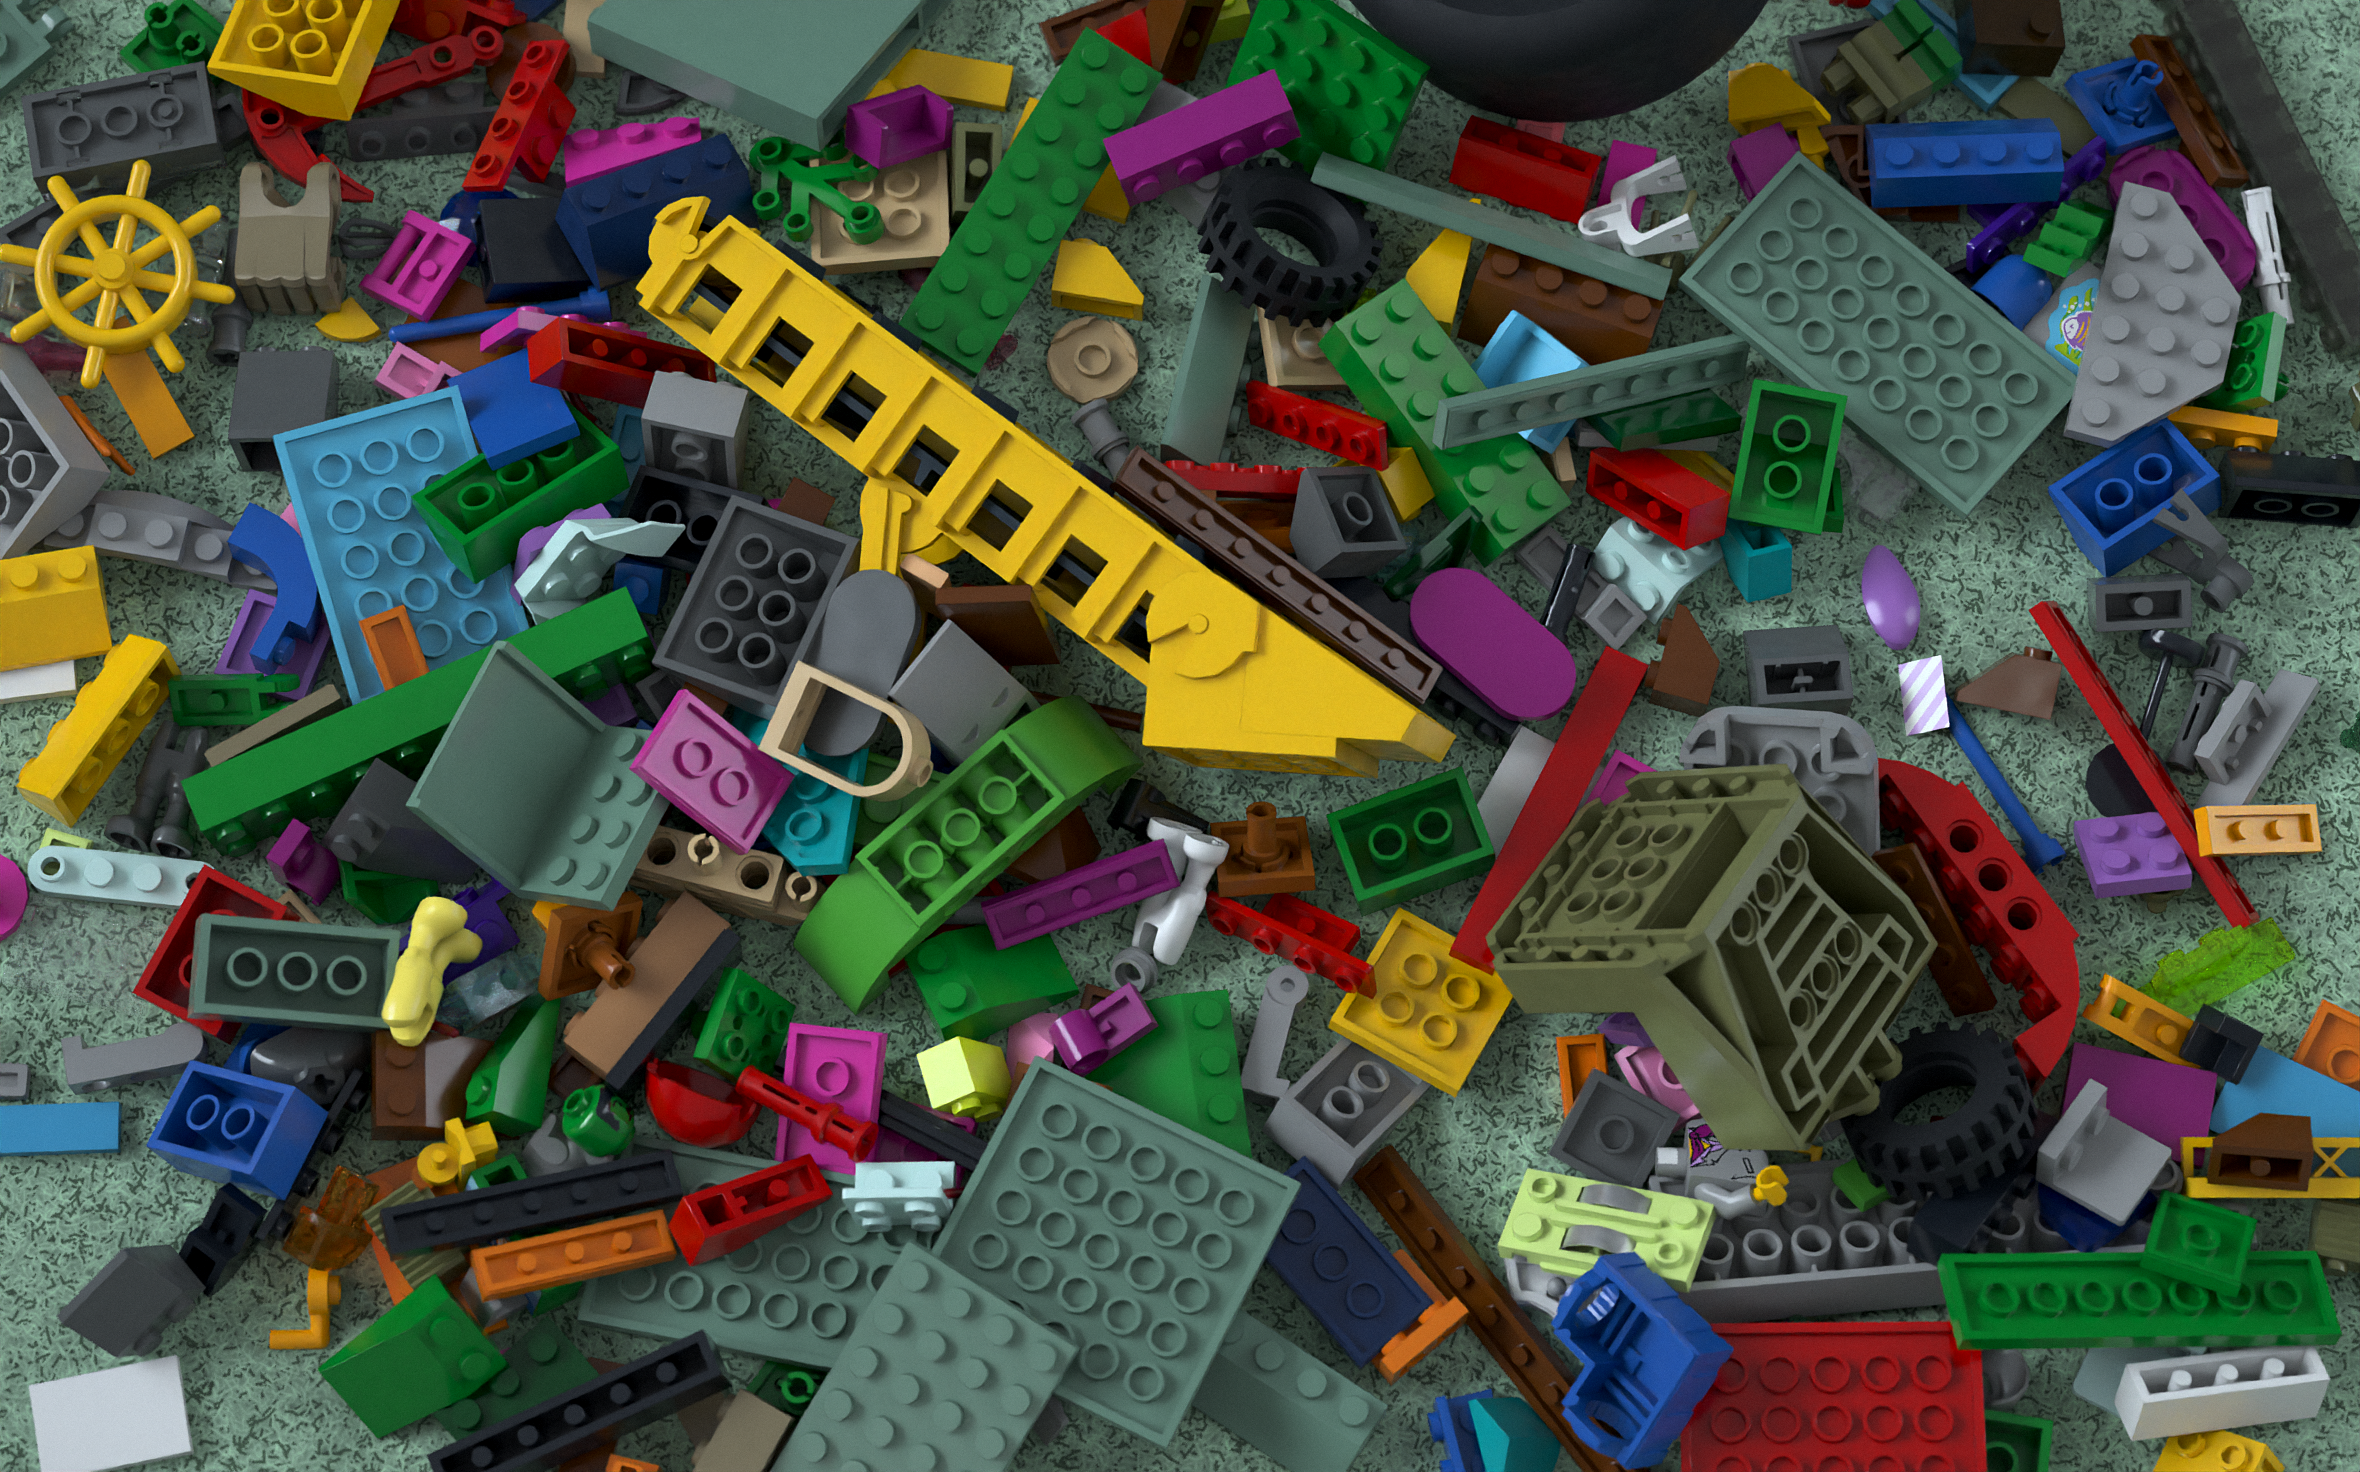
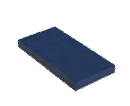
(1342, 1270)

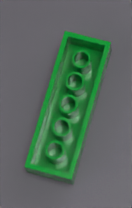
(1399, 370)

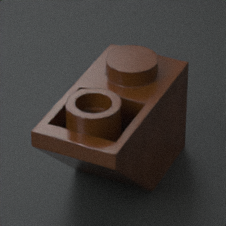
(1687, 666)

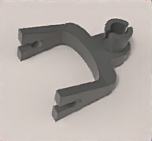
(2226, 575)

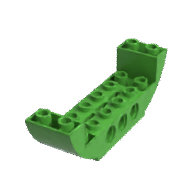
(958, 843)

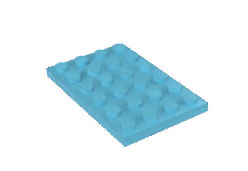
(372, 546)

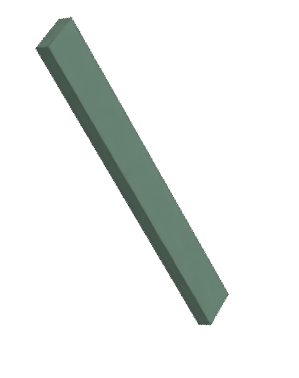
(1492, 226)
(1589, 390)

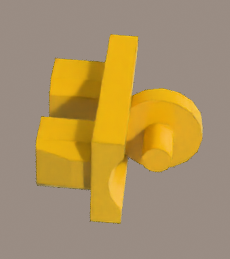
(459, 1155)

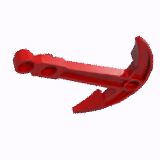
(284, 141)

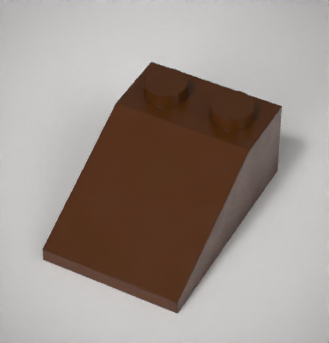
(422, 1085)

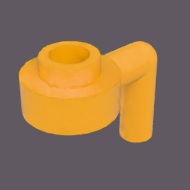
(322, 1292)

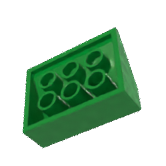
(1186, 1068)

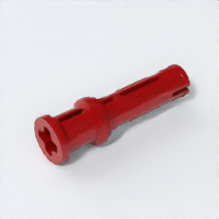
(825, 1121)

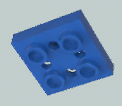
(2130, 97)

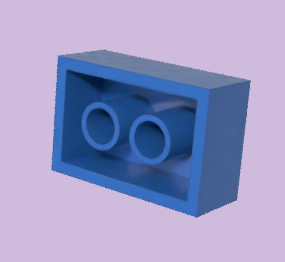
(237, 1129)

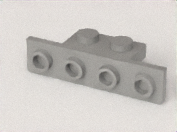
(2251, 736)

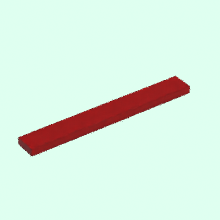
(2142, 761)
(1552, 798)

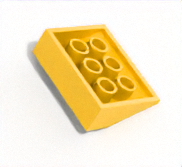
(303, 51)

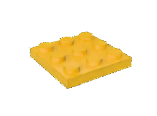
(1428, 1007)

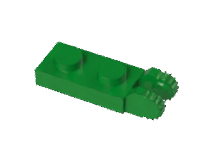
(227, 697)

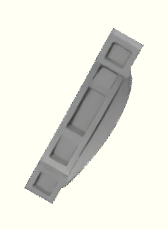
(157, 532)

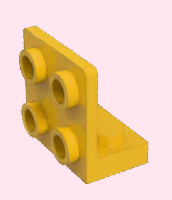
(2216, 1453)

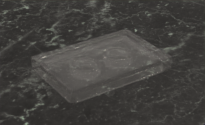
(82, 954)

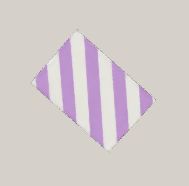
(1923, 695)

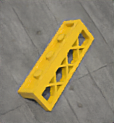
(2319, 1186)

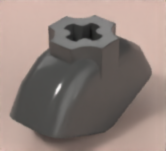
(312, 1060)

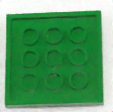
(1339, 76)

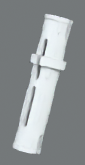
(2269, 265)

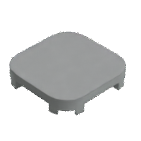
(1821, 748)

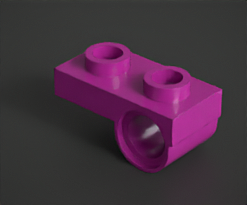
(1097, 1035)

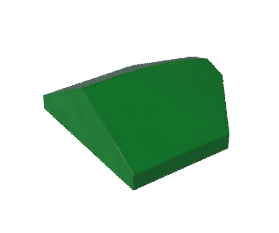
(382, 895)

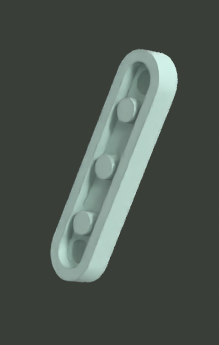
(113, 876)

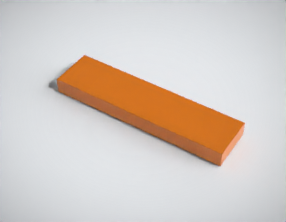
(572, 1255)

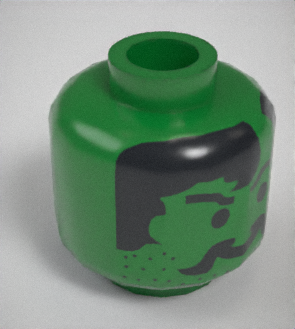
(598, 1121)

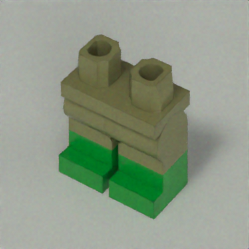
(1892, 65)

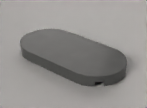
(867, 642)

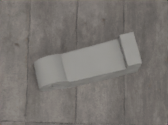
(1282, 998)
(132, 1059)

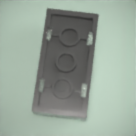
(105, 126)

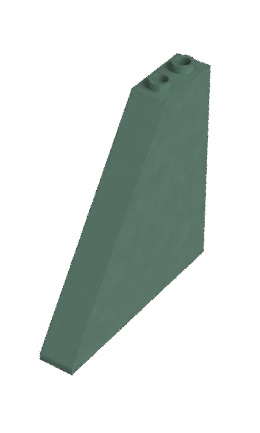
(765, 60)

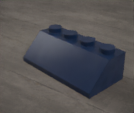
(613, 214)

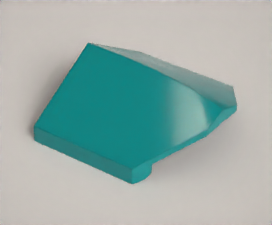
(1513, 1436)

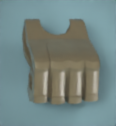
(287, 247)

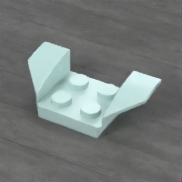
(581, 555)

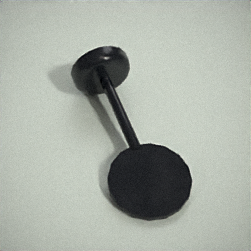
(2109, 779)

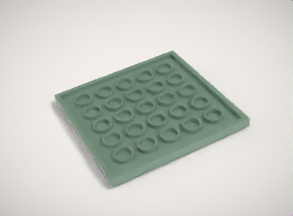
(1118, 1241)

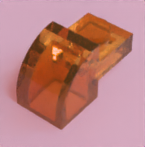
(333, 1232)

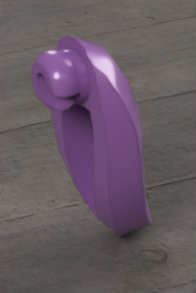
(1890, 598)

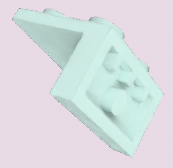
(901, 1195)

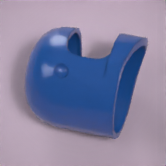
(2015, 289)

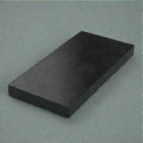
(674, 1015)

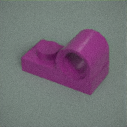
(303, 863)

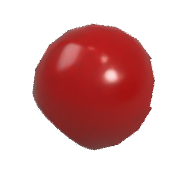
(697, 1105)

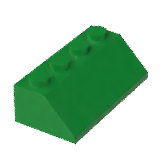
(486, 512)

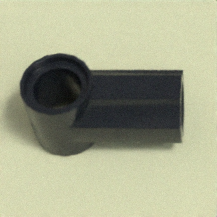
(1141, 802)

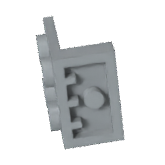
(2100, 1158)

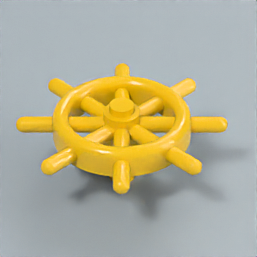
(116, 274)

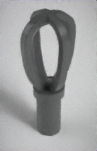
(381, 238)

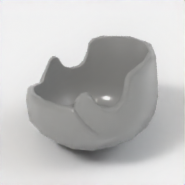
(2007, 1376)

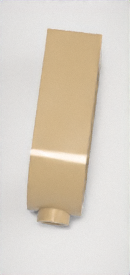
(797, 712)

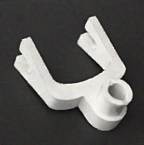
(1612, 222)

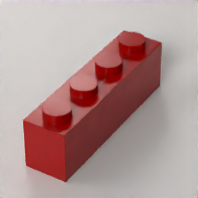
(607, 361)

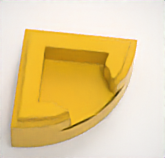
(348, 324)

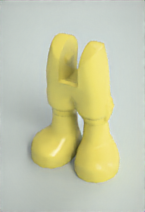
(417, 985)

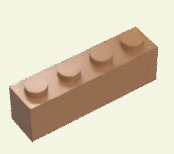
(660, 963)

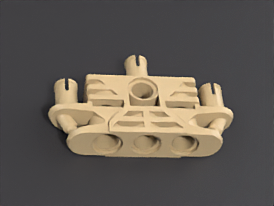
(724, 878)

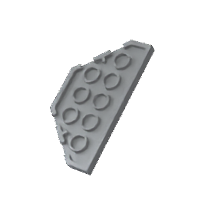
(2155, 323)

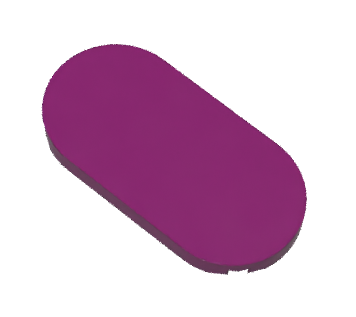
(2206, 211)
(1492, 645)

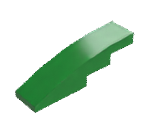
(2070, 237)

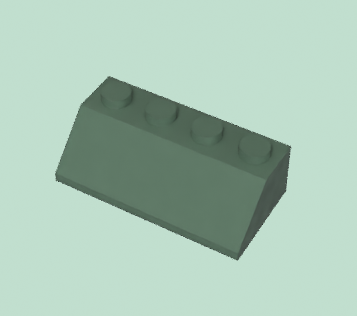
(1210, 377)
(1287, 1401)

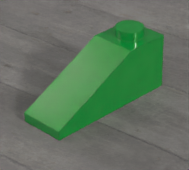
(514, 1074)

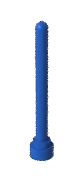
(589, 304)
(2038, 846)

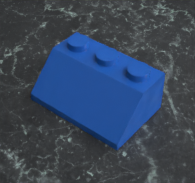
(2121, 490)

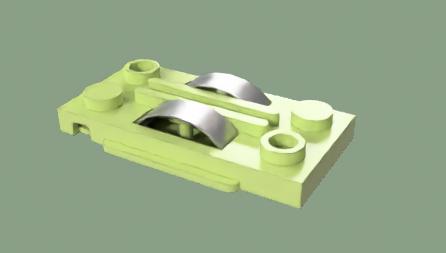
(1574, 1220)

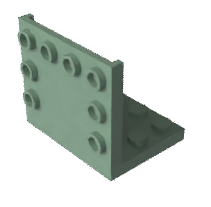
(539, 788)

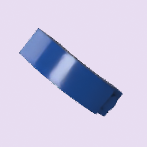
(279, 552)

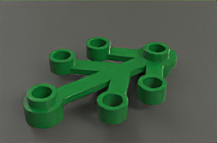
(861, 218)

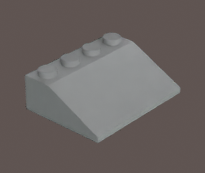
(44, 457)

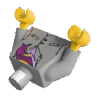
(1727, 1178)

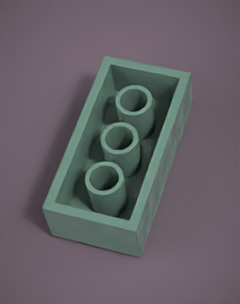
(291, 973)

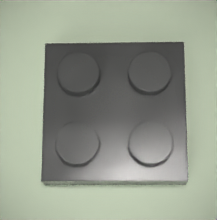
(1613, 1132)

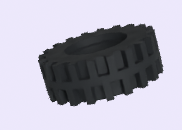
(1311, 214)
(1962, 1144)

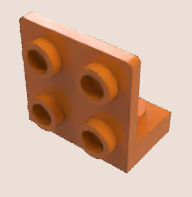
(1426, 1333)

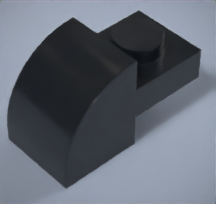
(223, 1238)

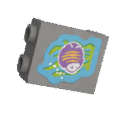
(2065, 319)

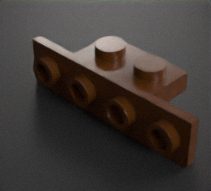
(1952, 959)

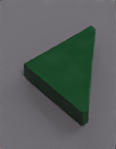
(1443, 552)

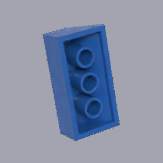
(1964, 162)

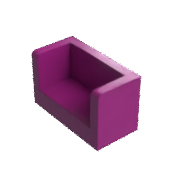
(899, 126)

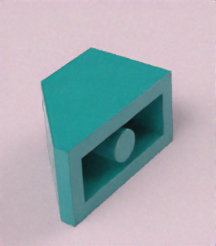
(1757, 560)

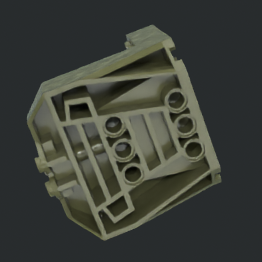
(1737, 939)

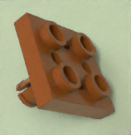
(1264, 854)
(594, 950)

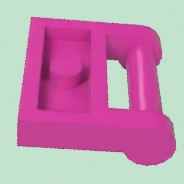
(428, 271)

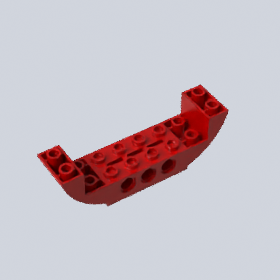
(1998, 902)

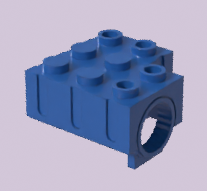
(1642, 1359)

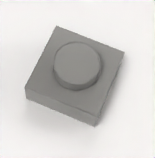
(1613, 616)

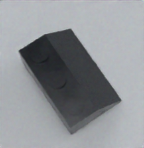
(2290, 488)
(679, 500)

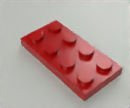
(1229, 481)

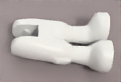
(1169, 917)

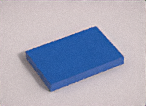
(511, 413)

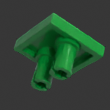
(173, 38)

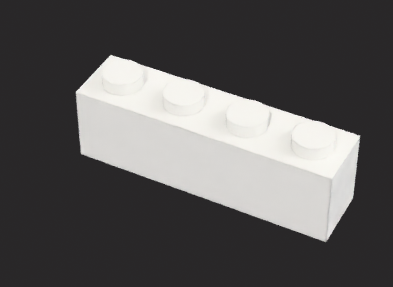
(2221, 1391)

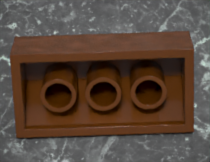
(1581, 312)

